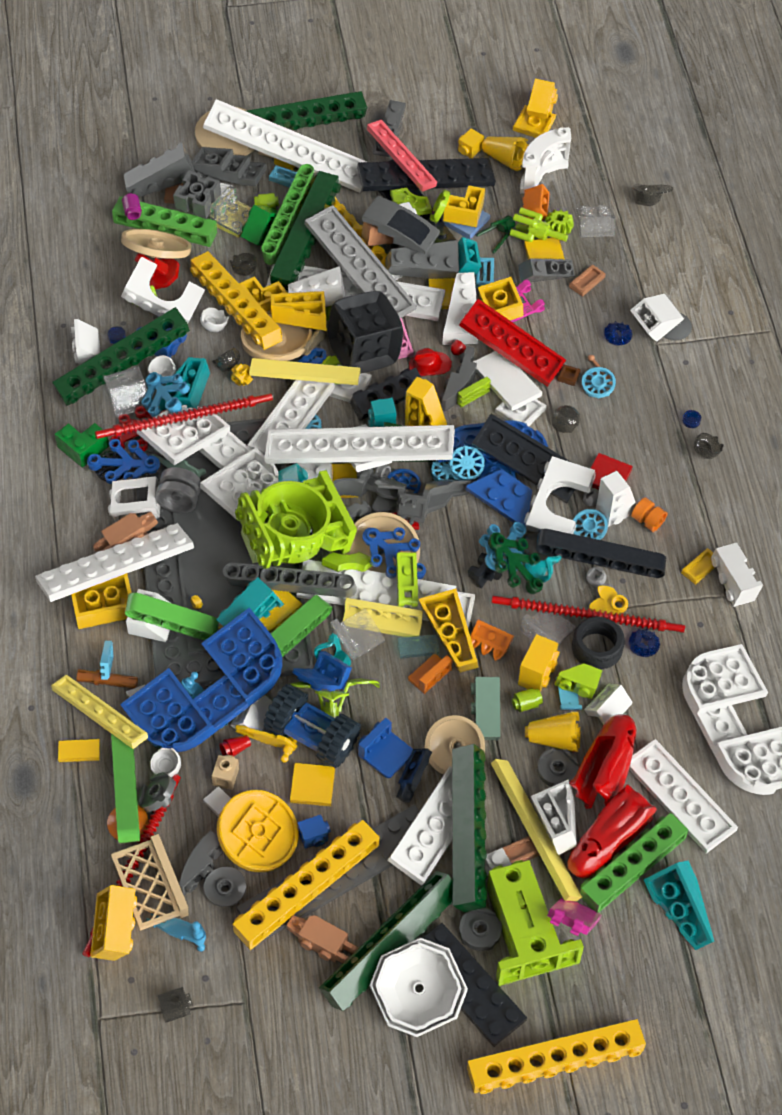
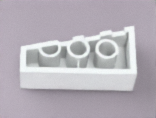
(461, 301)

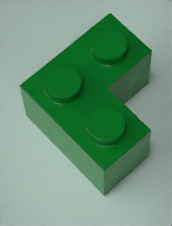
(258, 224)
(80, 445)

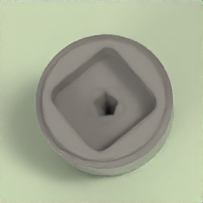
(596, 576)

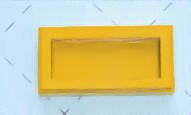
(699, 567)
(79, 750)

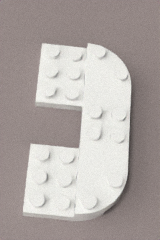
(240, 466)
(711, 688)

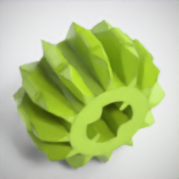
(560, 221)

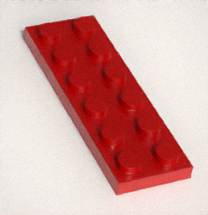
(512, 342)

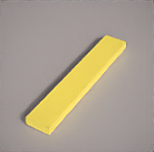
(304, 371)
(99, 711)

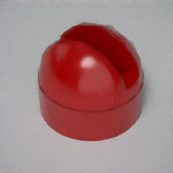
(457, 347)

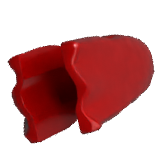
(606, 761)
(612, 830)

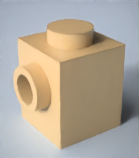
(225, 772)

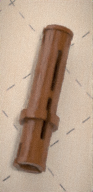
(114, 679)

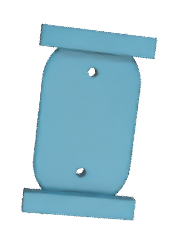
(569, 700)

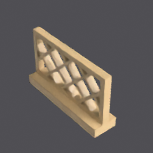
(167, 876)

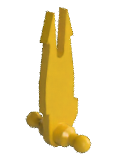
(288, 744)

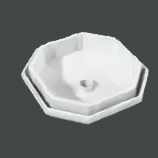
(402, 971)

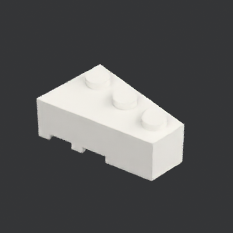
(328, 281)
(615, 498)
(735, 575)
(557, 814)

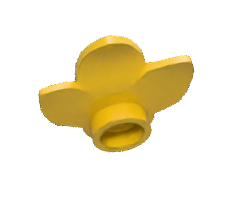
(607, 601)

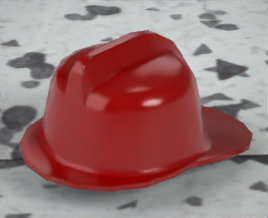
(430, 362)

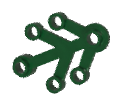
(500, 545)

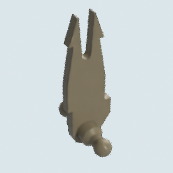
(317, 337)

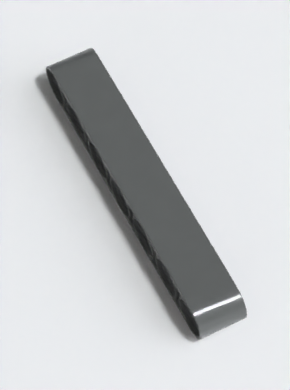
(297, 585)

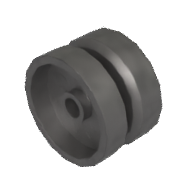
(178, 490)

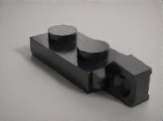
(412, 773)

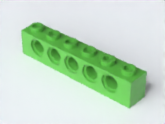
(184, 225)
(599, 898)

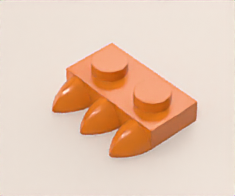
(491, 638)

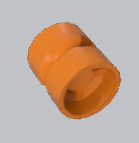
(649, 514)

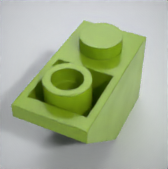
(580, 680)

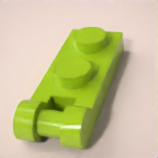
(406, 579)

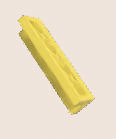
(394, 624)

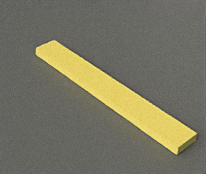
(536, 830)

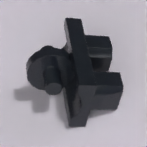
(484, 573)

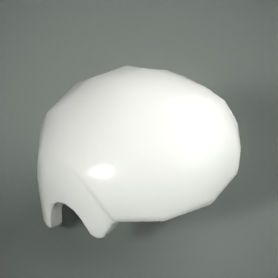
(213, 319)
(162, 365)
(165, 761)

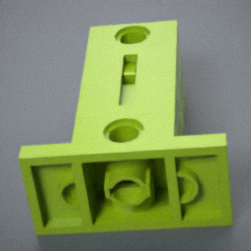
(526, 927)

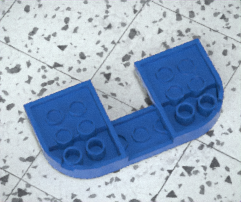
(251, 669)

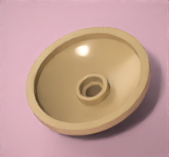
(444, 736)

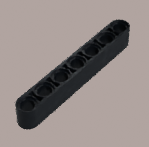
(601, 553)

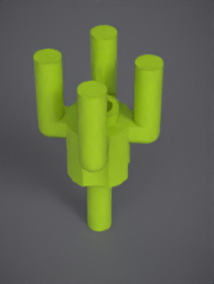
(534, 227)

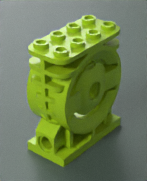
(292, 511)

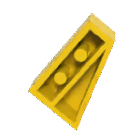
(423, 405)

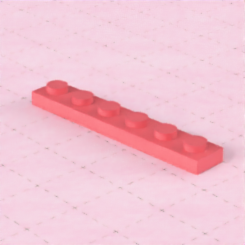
(401, 155)

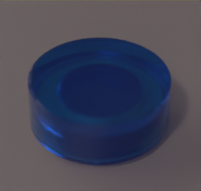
(116, 334)
(691, 419)

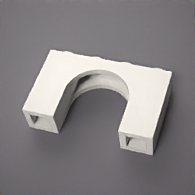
(139, 293)
(557, 474)

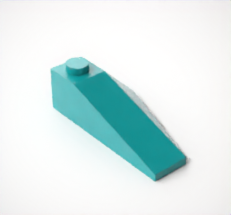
(680, 897)

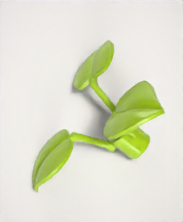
(331, 707)

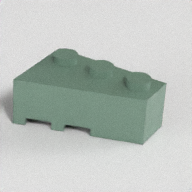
(487, 706)

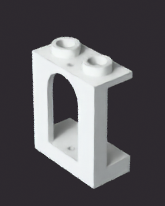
(151, 505)

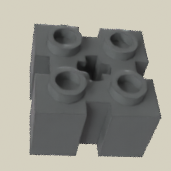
(197, 194)

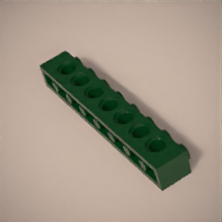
(309, 108)
(125, 347)

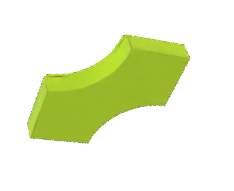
(419, 203)
(347, 562)

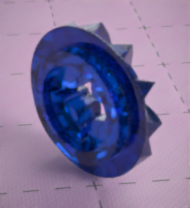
(613, 337)
(640, 648)

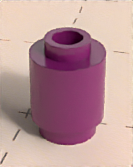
(131, 206)

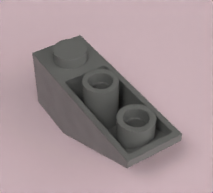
(545, 269)

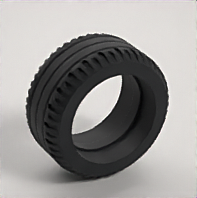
(601, 626)

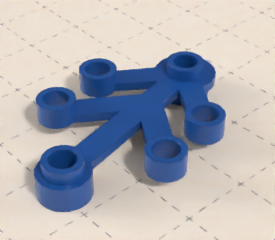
(125, 463)
(390, 550)

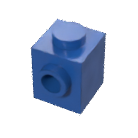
(313, 831)

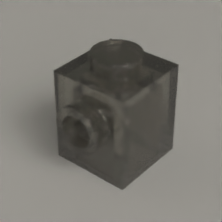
(175, 1004)

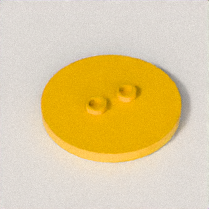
(257, 831)

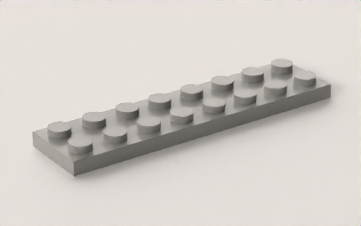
(357, 259)

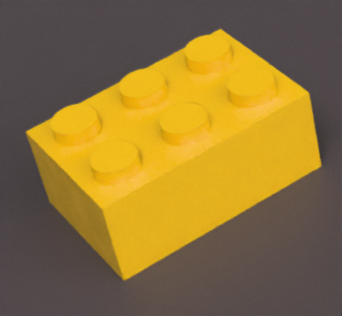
(102, 602)
(113, 923)

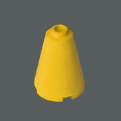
(506, 150)
(556, 731)

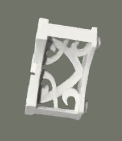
(538, 164)

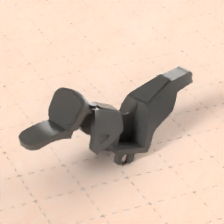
(395, 495)

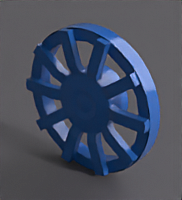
(406, 480)

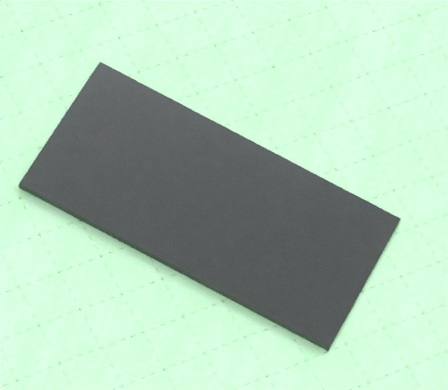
(200, 571)

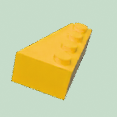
(449, 623)

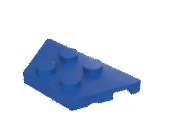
(503, 495)

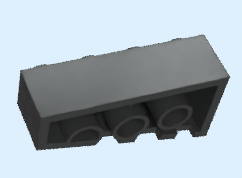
(159, 172)
(437, 263)

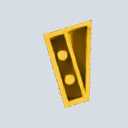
(300, 309)

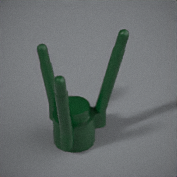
(504, 225)

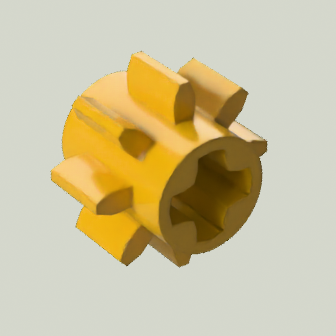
(241, 374)

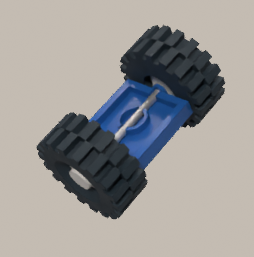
(296, 718)

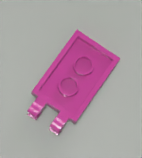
(574, 915)

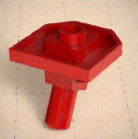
(165, 272)

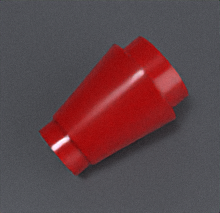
(234, 745)

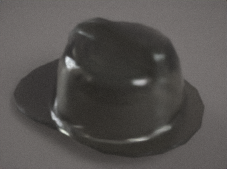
(650, 194)

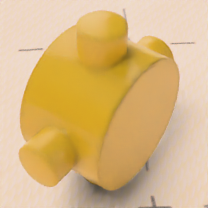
(196, 602)

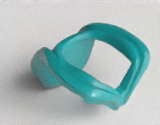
(544, 565)
(339, 654)

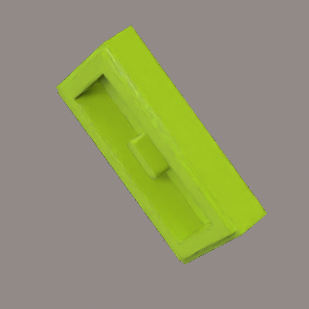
(473, 391)

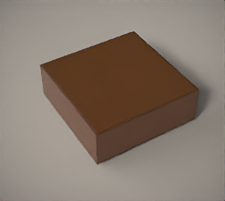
(569, 375)

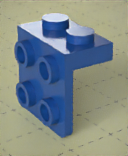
(327, 673)
(384, 749)

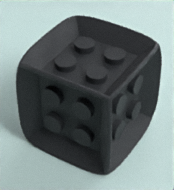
(365, 331)

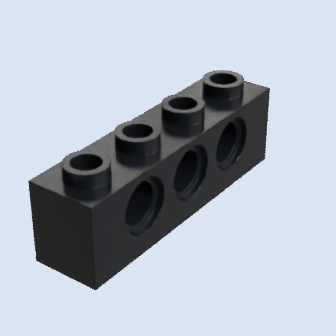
(359, 399)

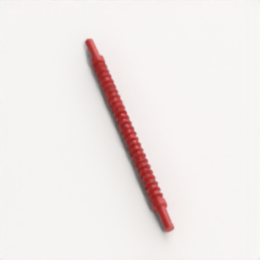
(117, 430)
(660, 625)
(146, 836)

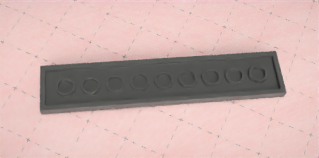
(389, 835)

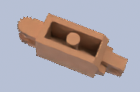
(125, 530)
(321, 937)

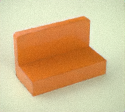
(430, 672)

